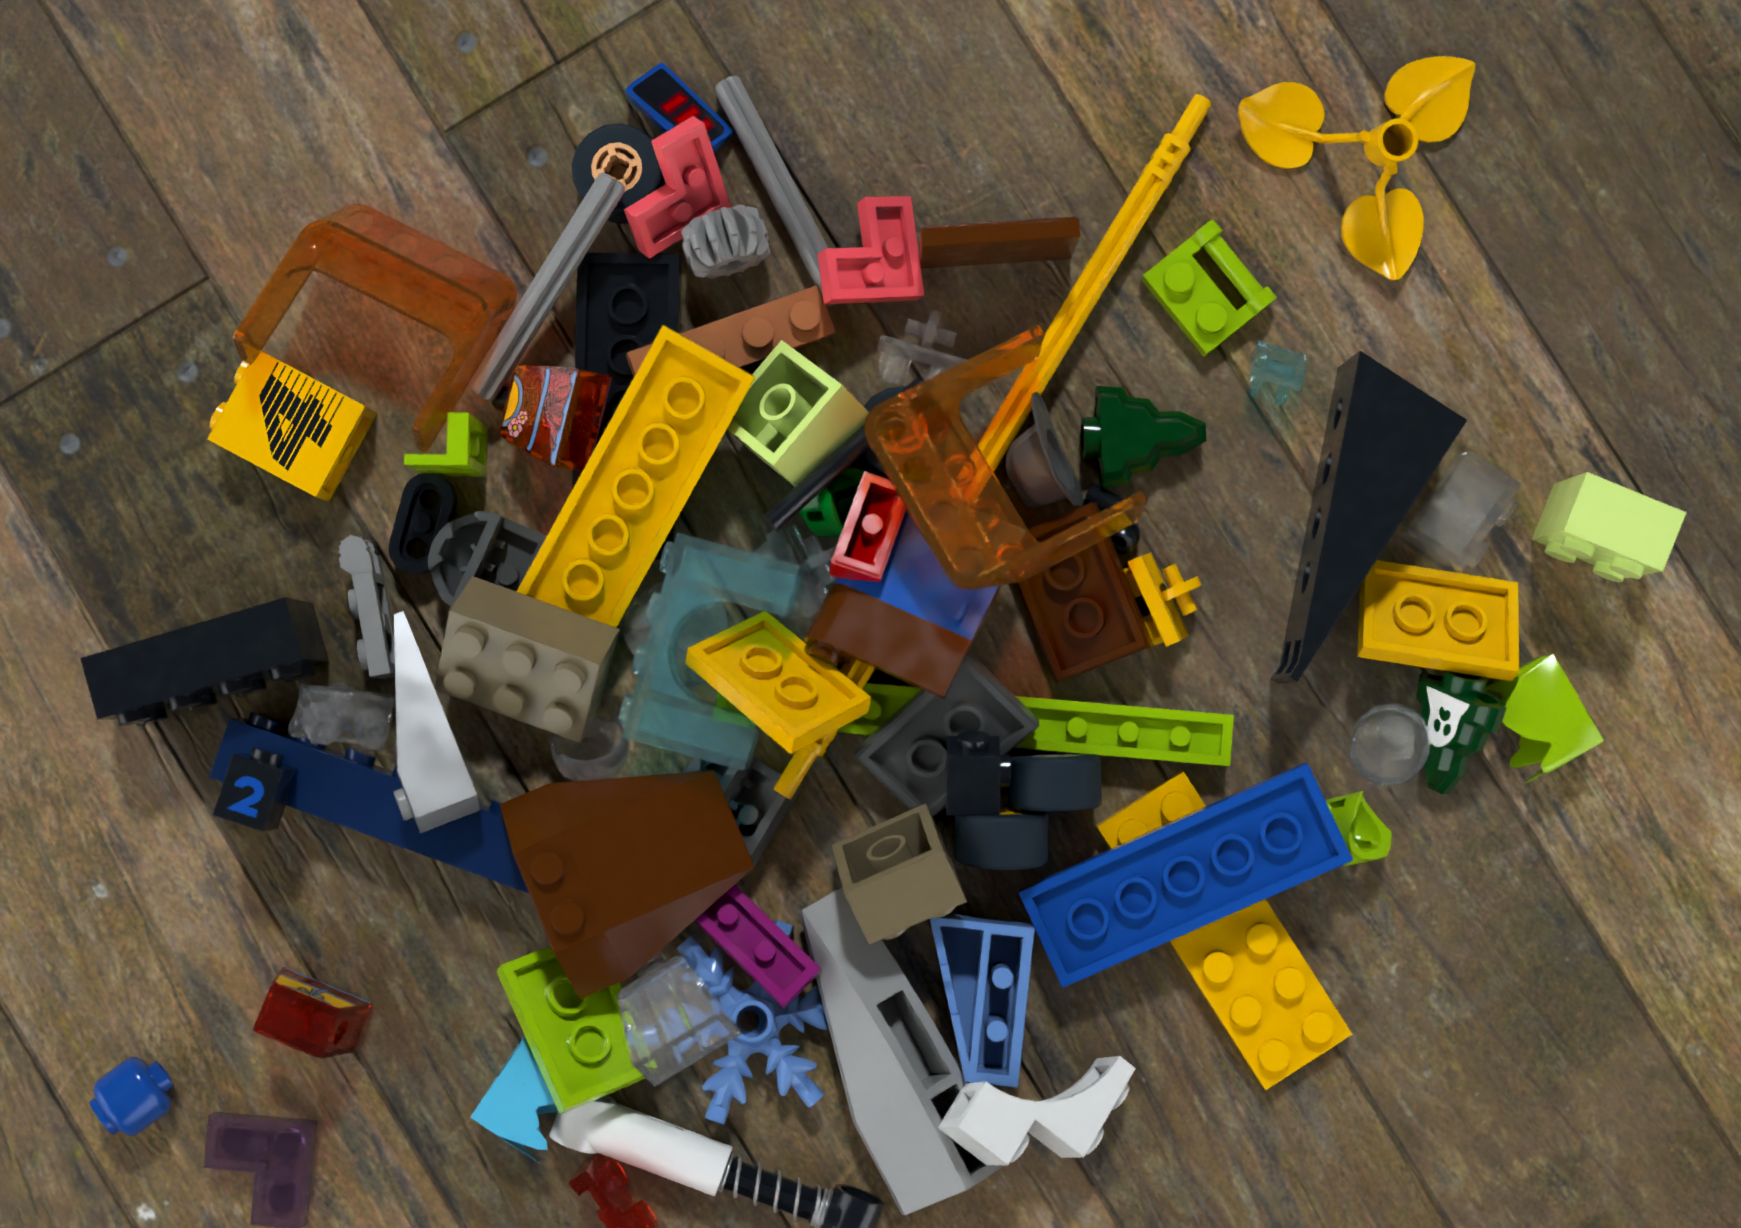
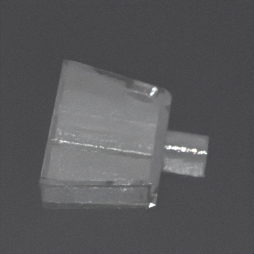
(671, 1018)

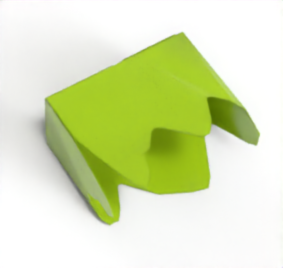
(1546, 715)

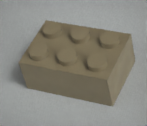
(525, 658)

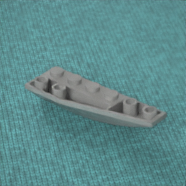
(889, 1060)

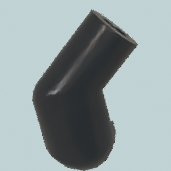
(1125, 539)

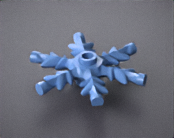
(763, 1039)

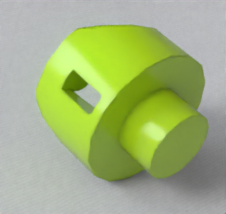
(1360, 828)

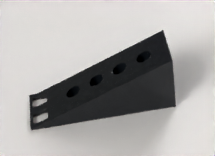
(1372, 466)

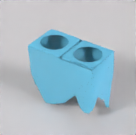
(515, 1101)

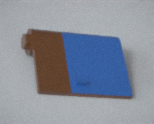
(907, 622)

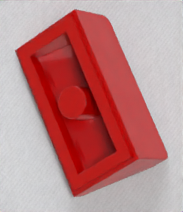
(868, 531)

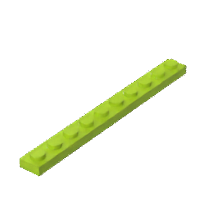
(1087, 727)

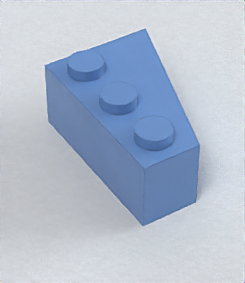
(986, 988)

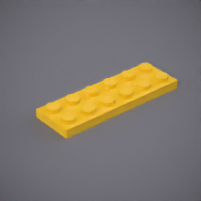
(637, 479)
(1243, 960)

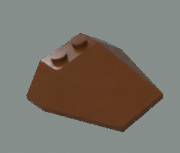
(623, 866)

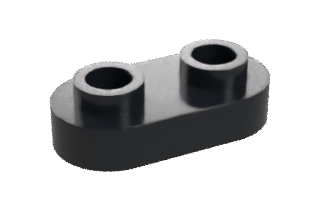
(417, 522)

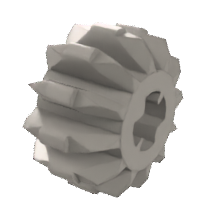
(725, 241)

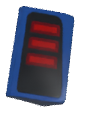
(669, 101)

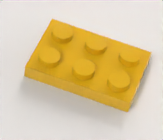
(1439, 620)
(777, 682)

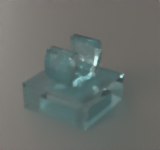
(1276, 366)

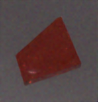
(606, 1184)

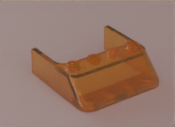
(404, 273)
(955, 491)

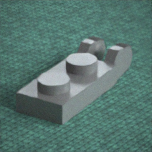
(370, 605)

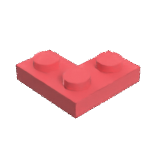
(689, 192)
(886, 264)

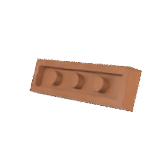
(754, 333)

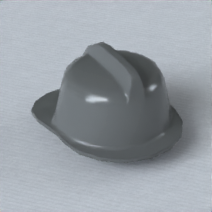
(1039, 464)

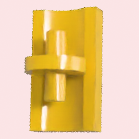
(1164, 621)

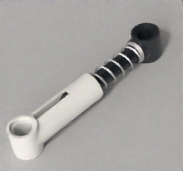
(706, 1164)

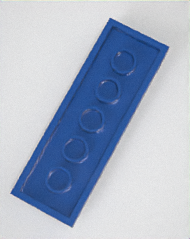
(1185, 874)

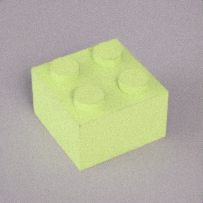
(795, 414)
(1608, 527)

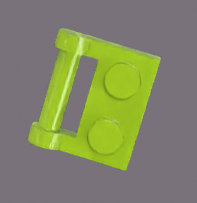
(1195, 299)

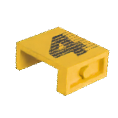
(291, 425)

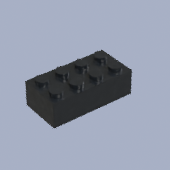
(205, 660)

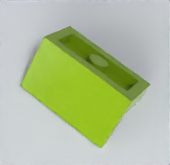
(465, 450)

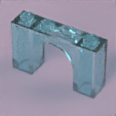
(662, 706)

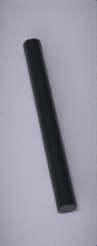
(821, 477)

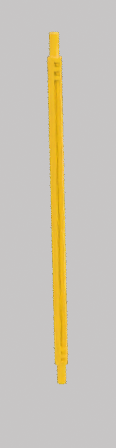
(1056, 342)

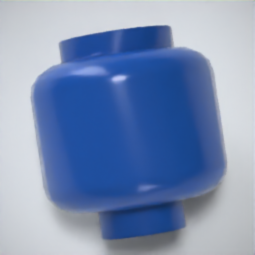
(132, 1096)

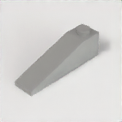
(428, 758)

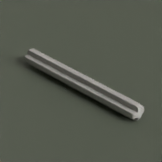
(772, 173)
(546, 286)

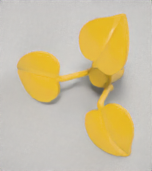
(1431, 104)

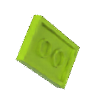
(573, 1039)

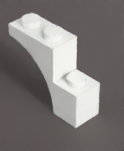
(1070, 1124)

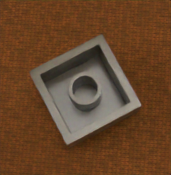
(898, 874)

